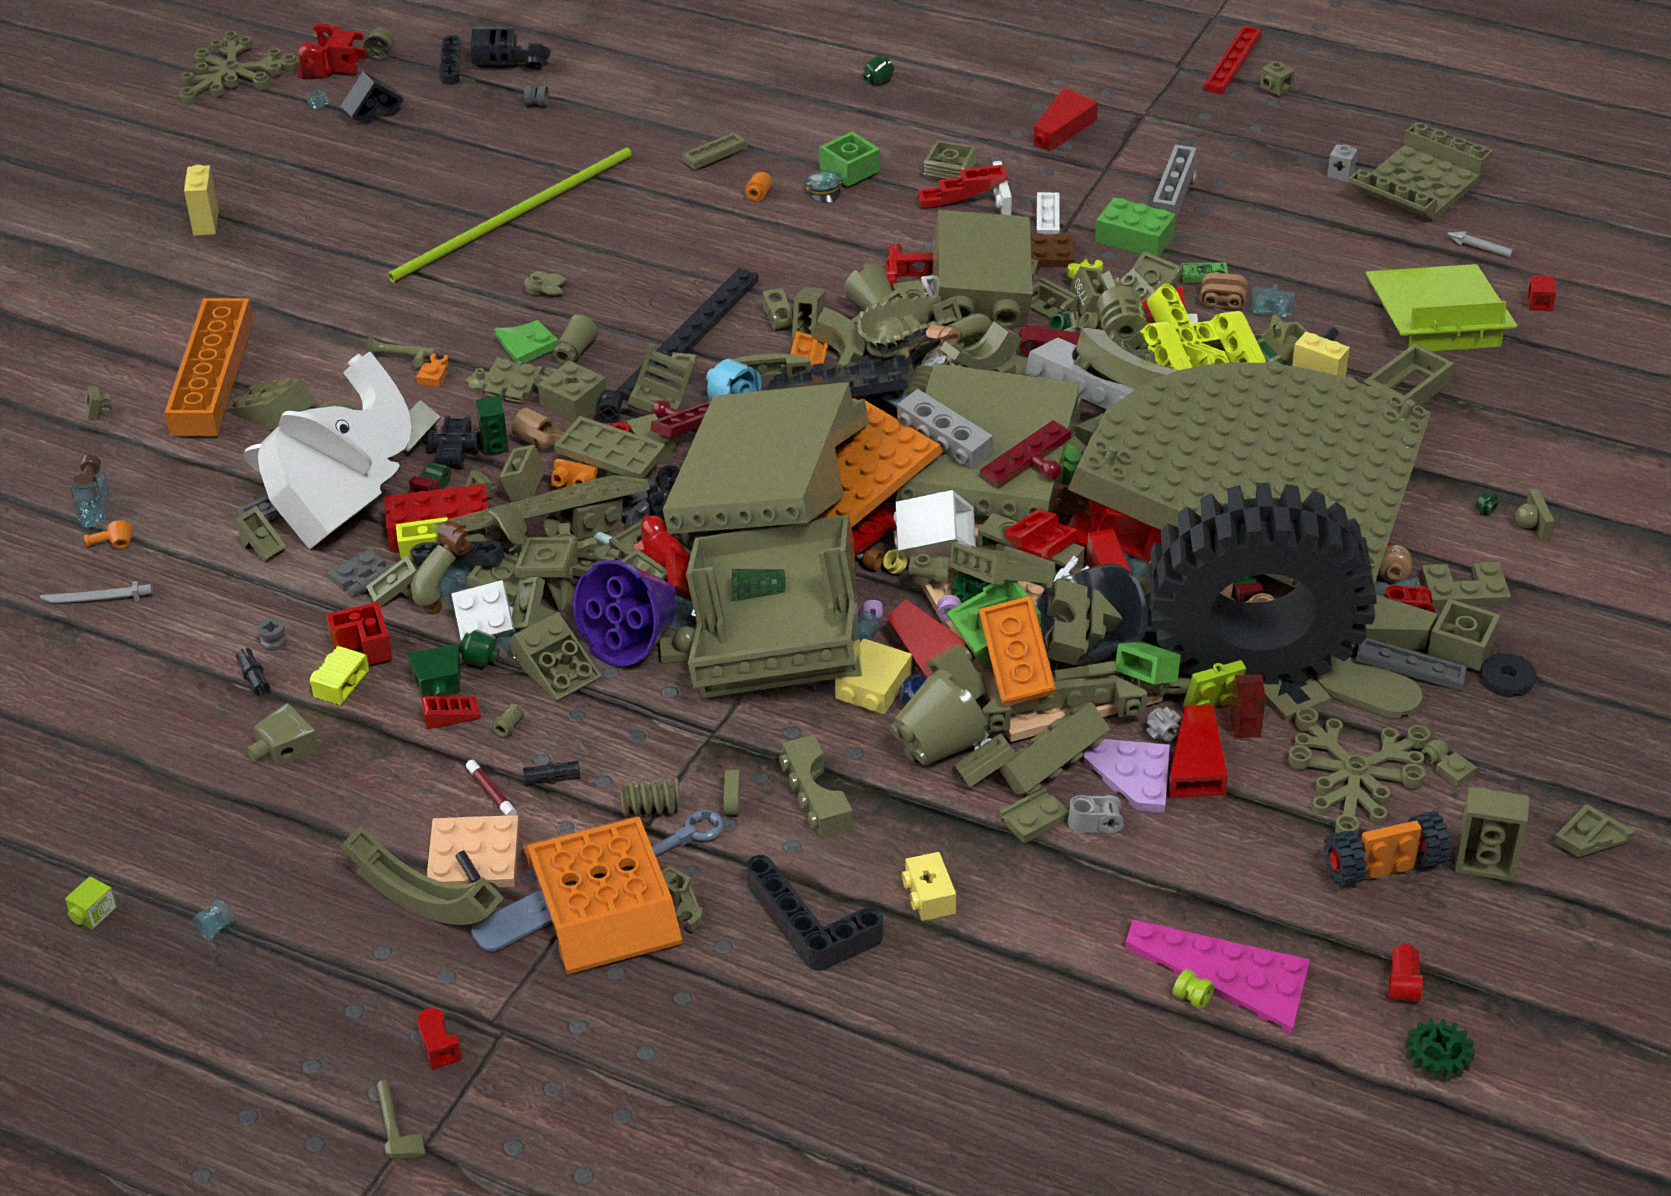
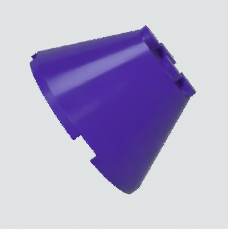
(622, 611)

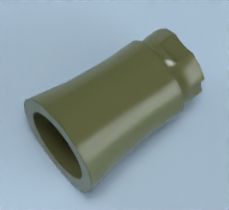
(575, 339)

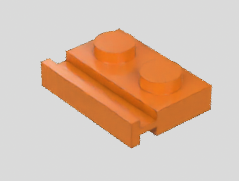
(807, 347)

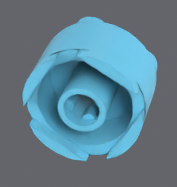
(732, 378)

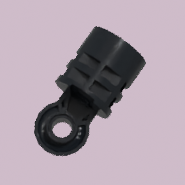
(500, 47)

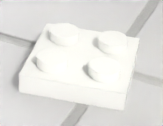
(484, 609)

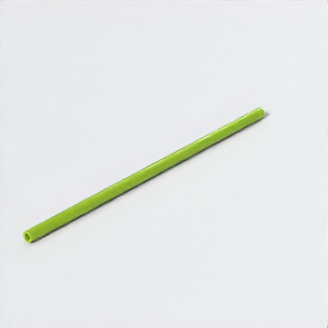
(508, 215)

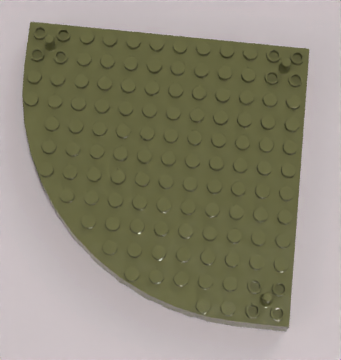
(1252, 426)

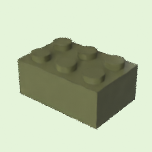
(1491, 834)

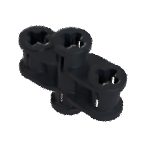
(454, 441)

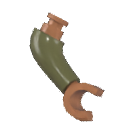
(973, 325)

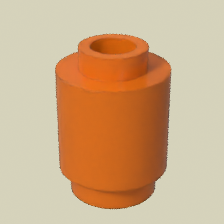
(758, 186)

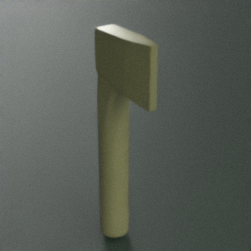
(396, 1146)

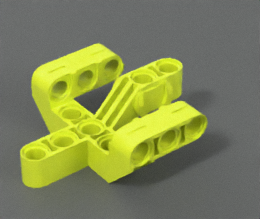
(1187, 344)

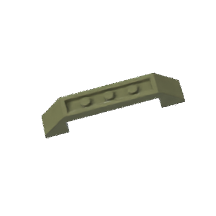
(1127, 697)

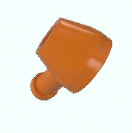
(118, 532)

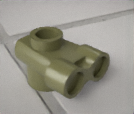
(925, 569)

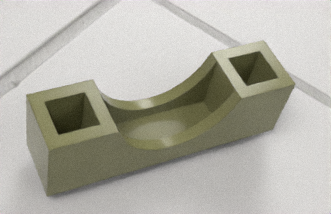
(826, 808)

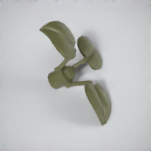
(515, 527)

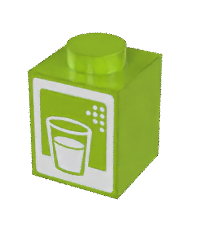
(90, 903)

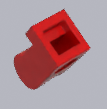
(438, 1046)

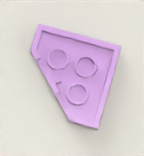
(1132, 769)

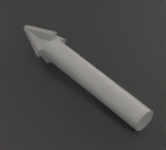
(1461, 237)

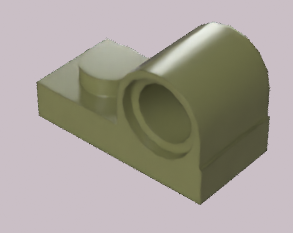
(393, 581)

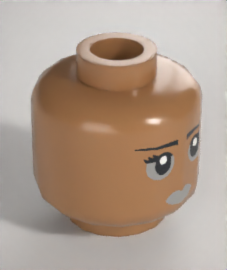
(1396, 564)

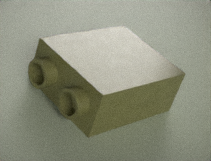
(984, 265)

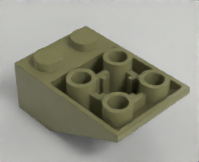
(268, 402)
(553, 657)

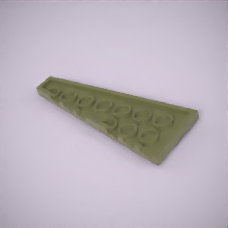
(558, 500)

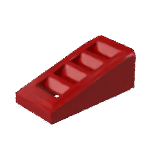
(440, 710)

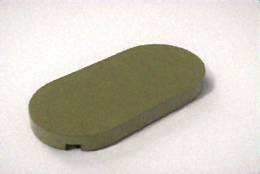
(1371, 688)

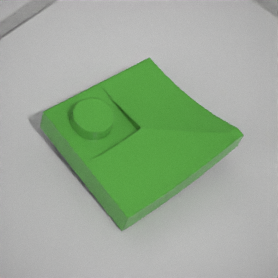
(526, 341)

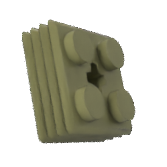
(948, 159)

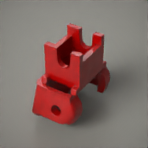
(331, 54)

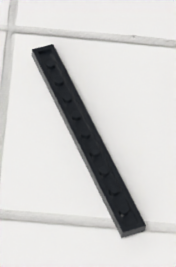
(699, 322)

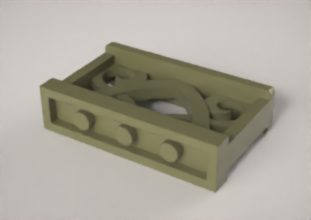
(1001, 565)

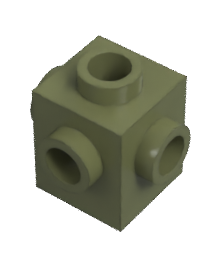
(1277, 78)

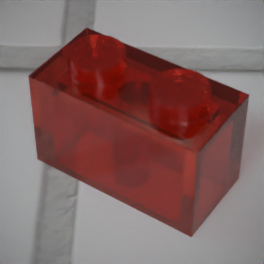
(1247, 706)

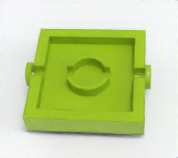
(1213, 685)

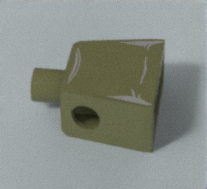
(283, 737)

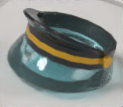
(824, 185)

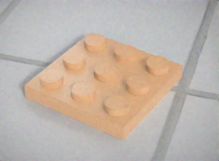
(488, 842)

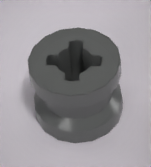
(272, 634)

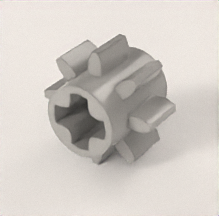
(1163, 724)

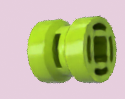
(1194, 989)

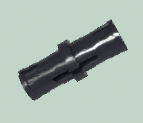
(252, 671)
(551, 772)

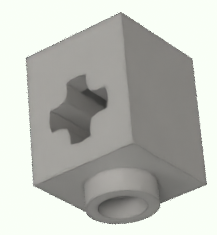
(1342, 162)

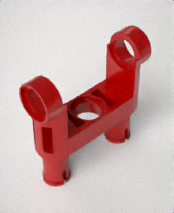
(902, 264)

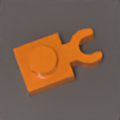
(434, 372)

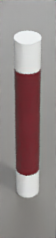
(490, 788)

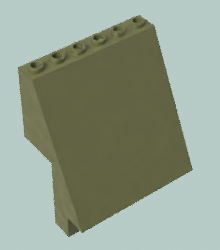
(1009, 410)
(764, 459)
(783, 636)

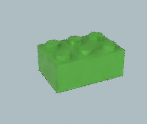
(1135, 227)

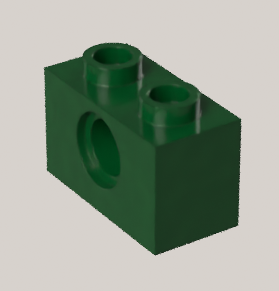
(492, 425)

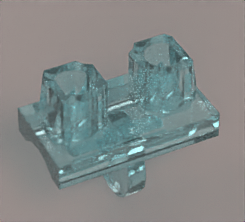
(1272, 301)

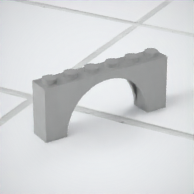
(1056, 362)

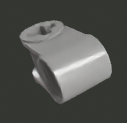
(1093, 813)

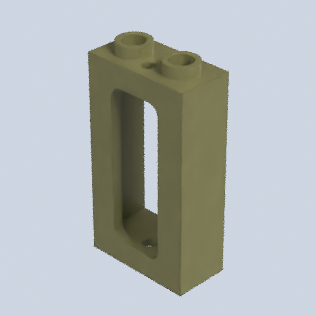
(1411, 361)

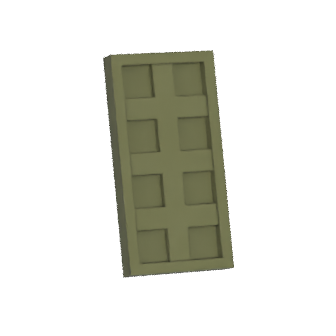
(609, 448)

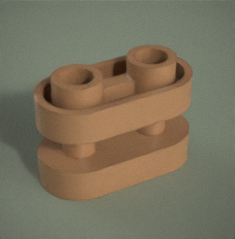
(1223, 291)

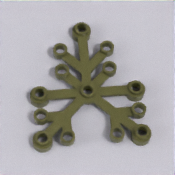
(231, 67)
(1356, 767)

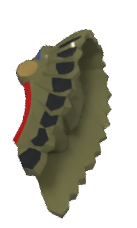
(896, 327)

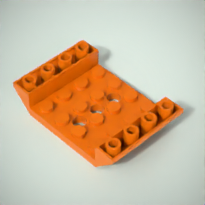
(609, 915)

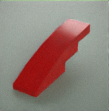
(970, 183)

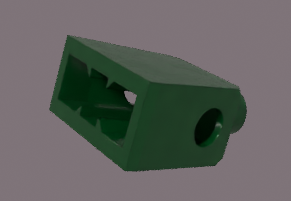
(436, 670)

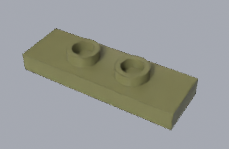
(714, 150)

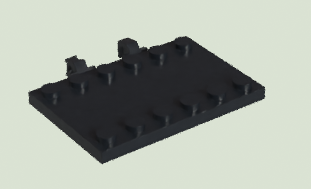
(864, 378)

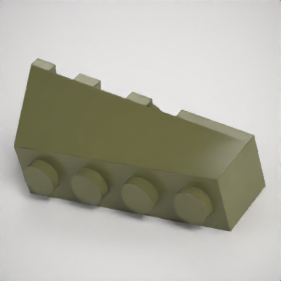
(1051, 749)

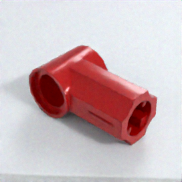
(1404, 980)

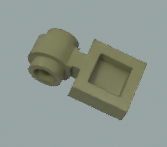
(1451, 768)

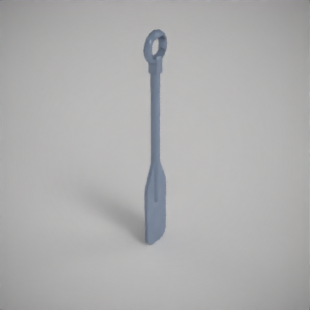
(532, 912)

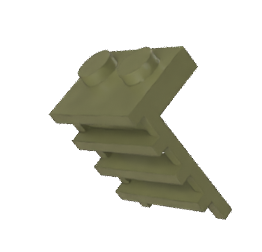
(650, 389)
(593, 517)

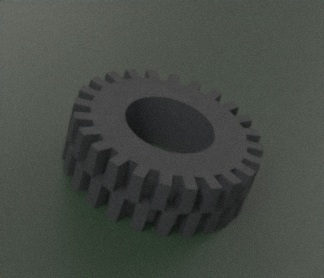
(1257, 539)

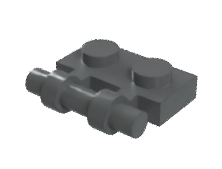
(358, 572)

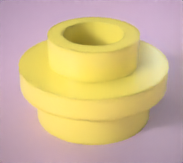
(895, 561)

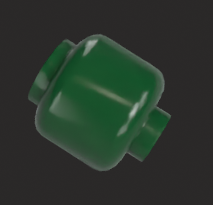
(878, 71)
(479, 648)

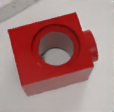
(1541, 293)

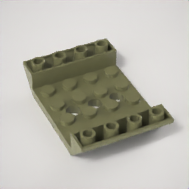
(1425, 172)

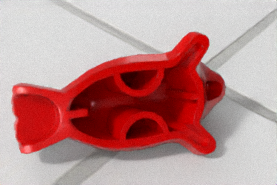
(656, 539)

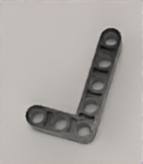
(815, 944)

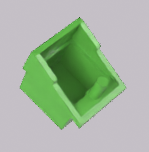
(968, 620)

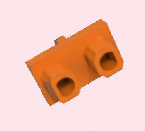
(572, 473)

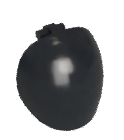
(1123, 593)

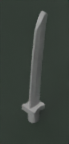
(135, 591)

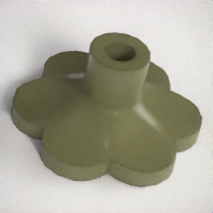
(476, 380)

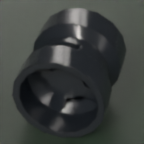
(609, 406)

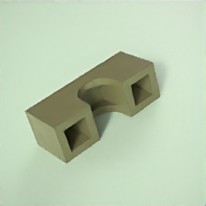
(1067, 638)

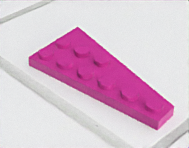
(1242, 974)

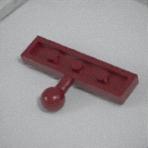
(674, 422)
(1028, 453)

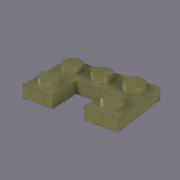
(1486, 589)

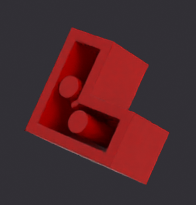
(363, 629)

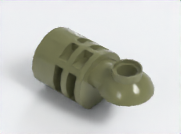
(1122, 316)

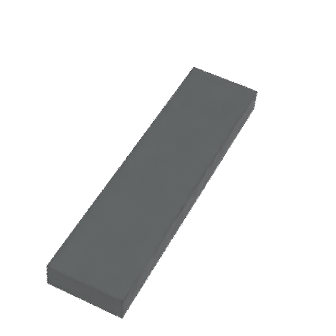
(1411, 663)

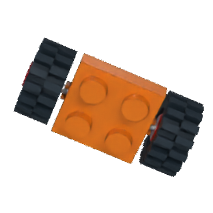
(1387, 849)

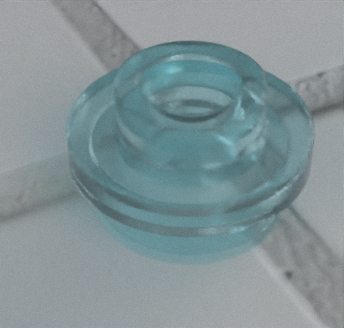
(317, 99)

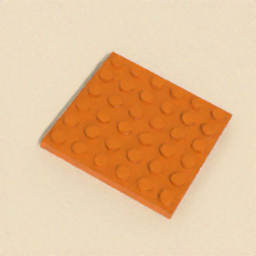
(878, 463)

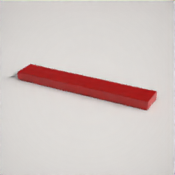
(1232, 60)

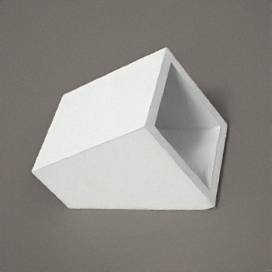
(932, 523)

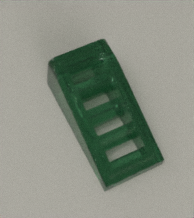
(747, 583)

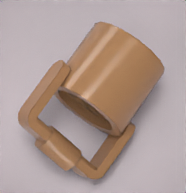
(535, 428)

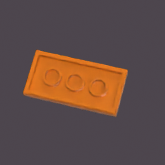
(1017, 651)

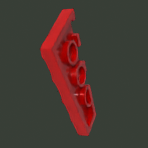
(873, 526)

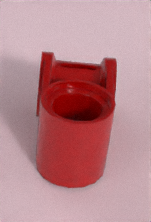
(1411, 596)

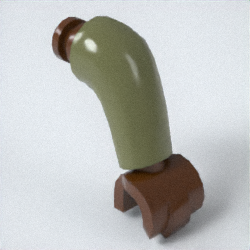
(427, 580)

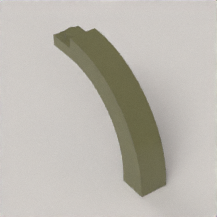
(1116, 362)
(416, 891)

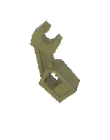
(683, 897)

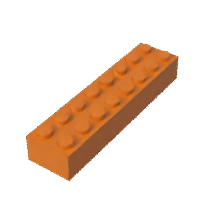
(209, 367)

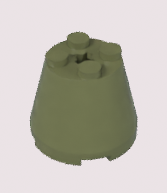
(939, 720)

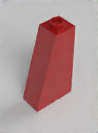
(1064, 119)
(1104, 549)
(922, 634)
(1198, 757)

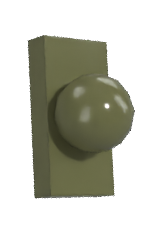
(1536, 514)
(677, 647)

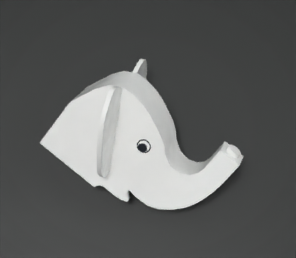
(333, 459)

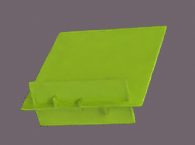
(1443, 306)

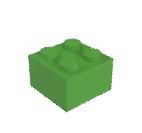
(850, 157)

